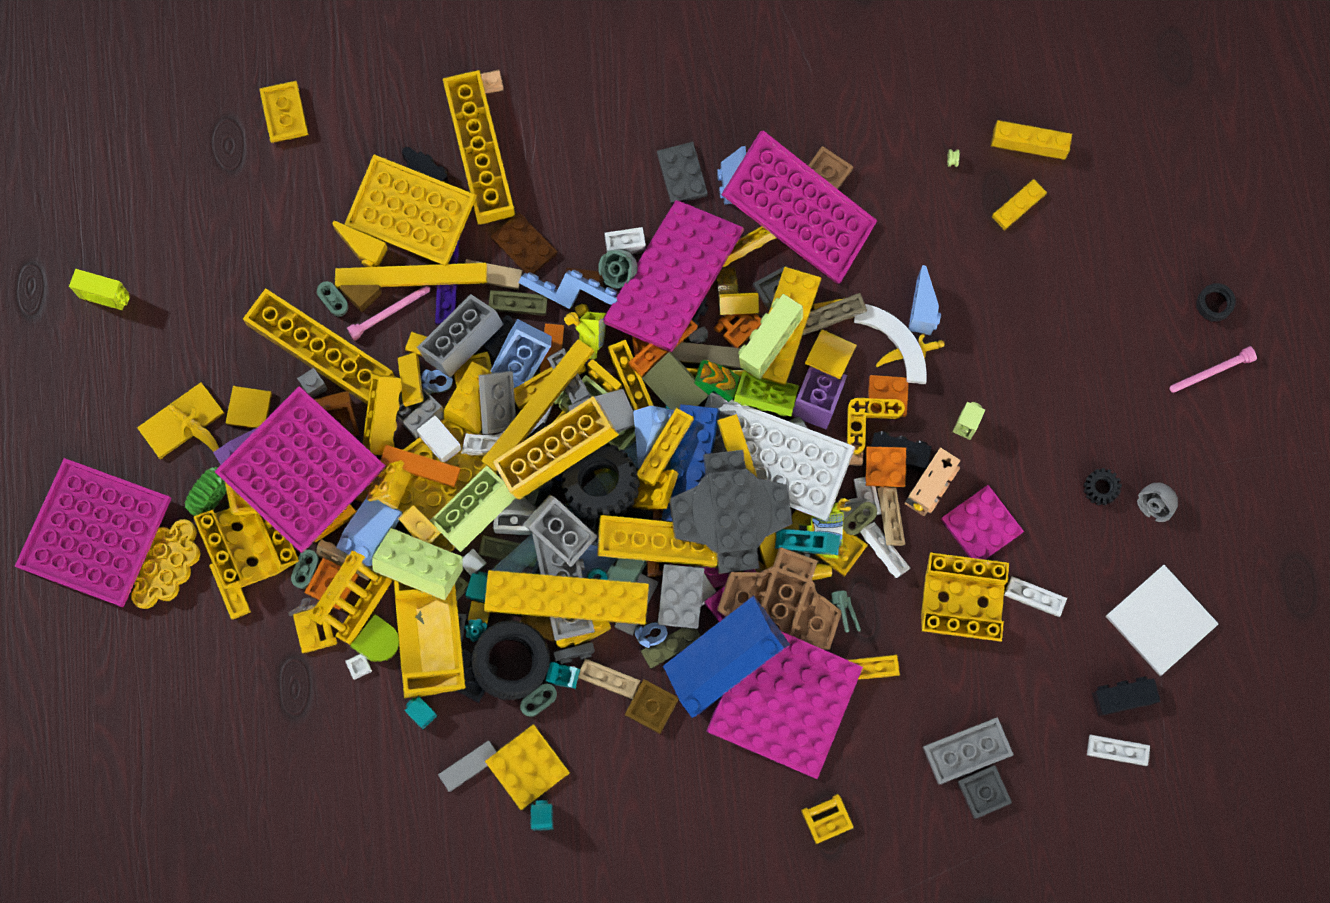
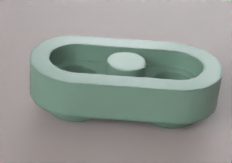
(333, 299)
(304, 569)
(538, 700)

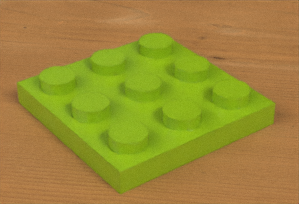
(766, 395)

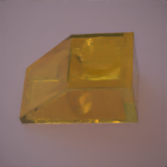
(727, 282)

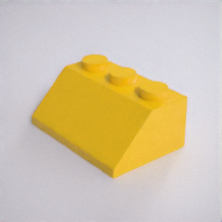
(465, 405)

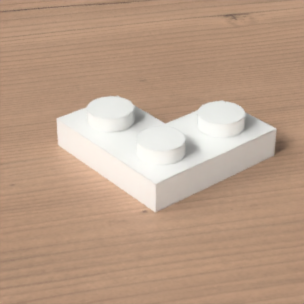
(863, 494)

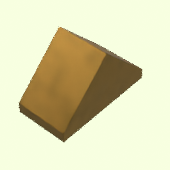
(361, 295)

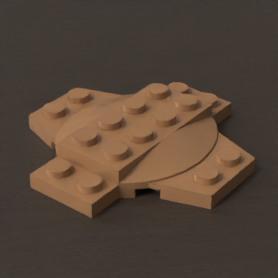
(787, 597)

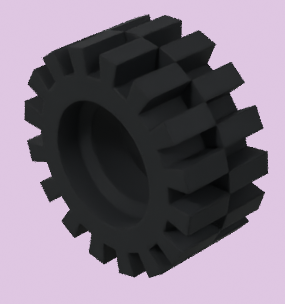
(1107, 476)

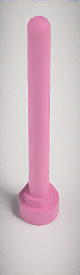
(357, 330)
(1247, 355)

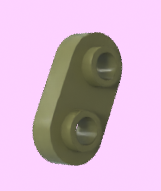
(859, 518)

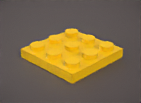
(527, 767)

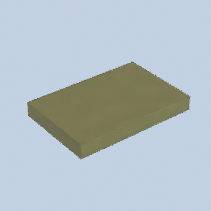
(674, 383)

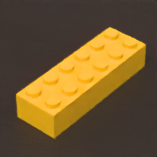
(555, 448)

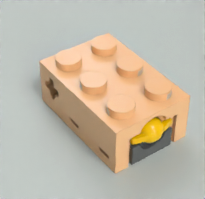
(933, 482)

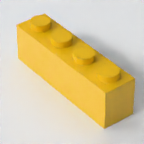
(1031, 140)
(630, 380)
(381, 413)

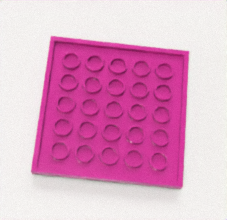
(300, 469)
(93, 532)
(789, 706)

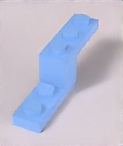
(569, 288)

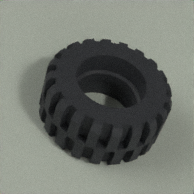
(615, 501)

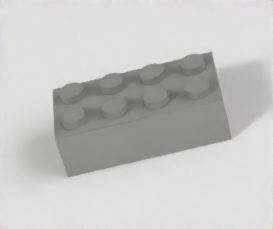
(460, 335)

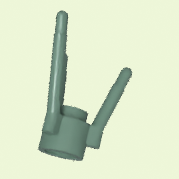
(841, 601)

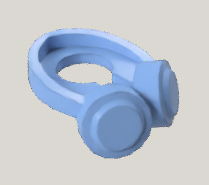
(429, 375)
(640, 634)

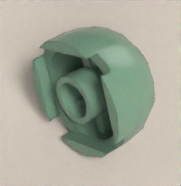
(617, 267)

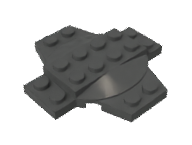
(730, 511)

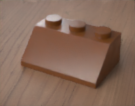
(341, 409)

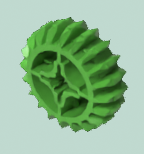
(205, 493)

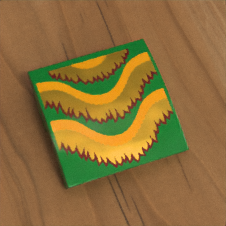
(716, 378)

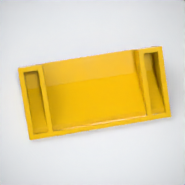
(428, 650)

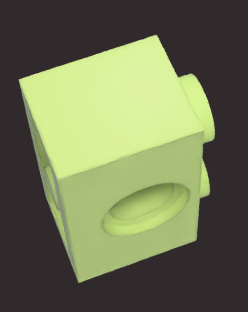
(969, 420)

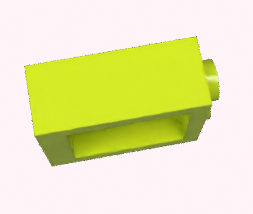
(99, 289)

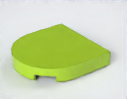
(377, 640)

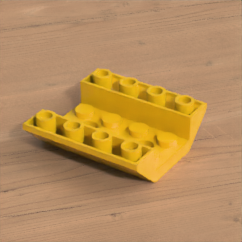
(232, 548)
(964, 582)

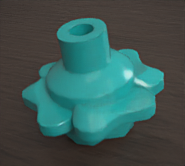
(475, 629)

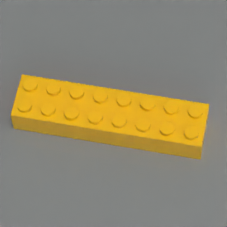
(479, 147)
(314, 344)

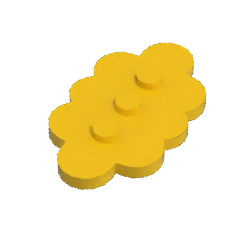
(166, 564)

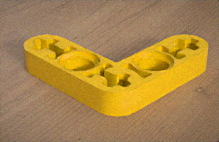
(861, 416)

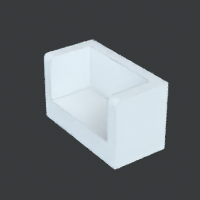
(629, 240)
(439, 439)

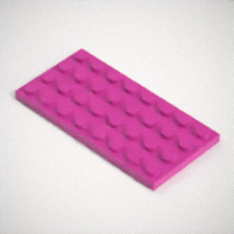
(799, 207)
(673, 276)

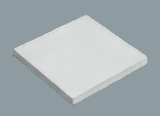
(1162, 620)

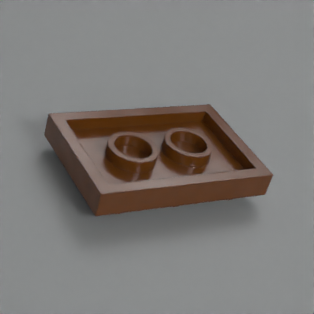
(524, 244)

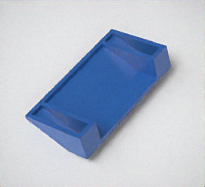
(724, 656)

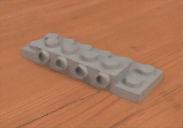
(553, 565)

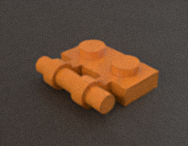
(741, 330)

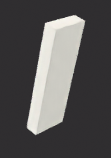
(1035, 596)
(1118, 750)

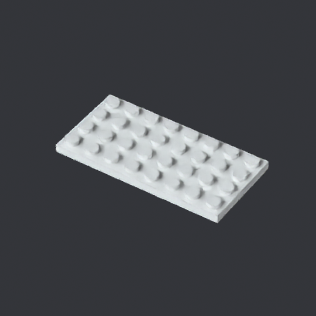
(792, 456)

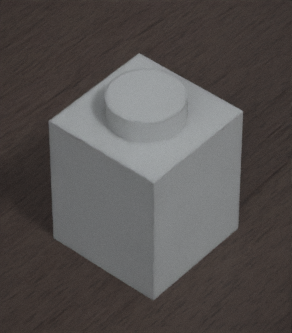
(312, 383)

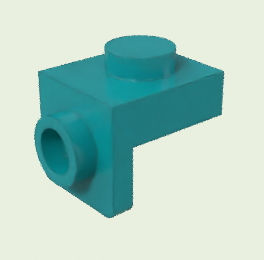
(562, 675)

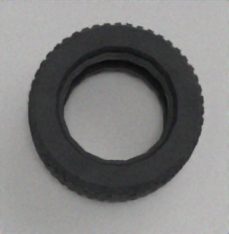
(530, 639)

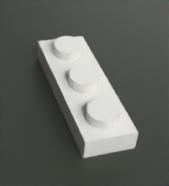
(888, 554)

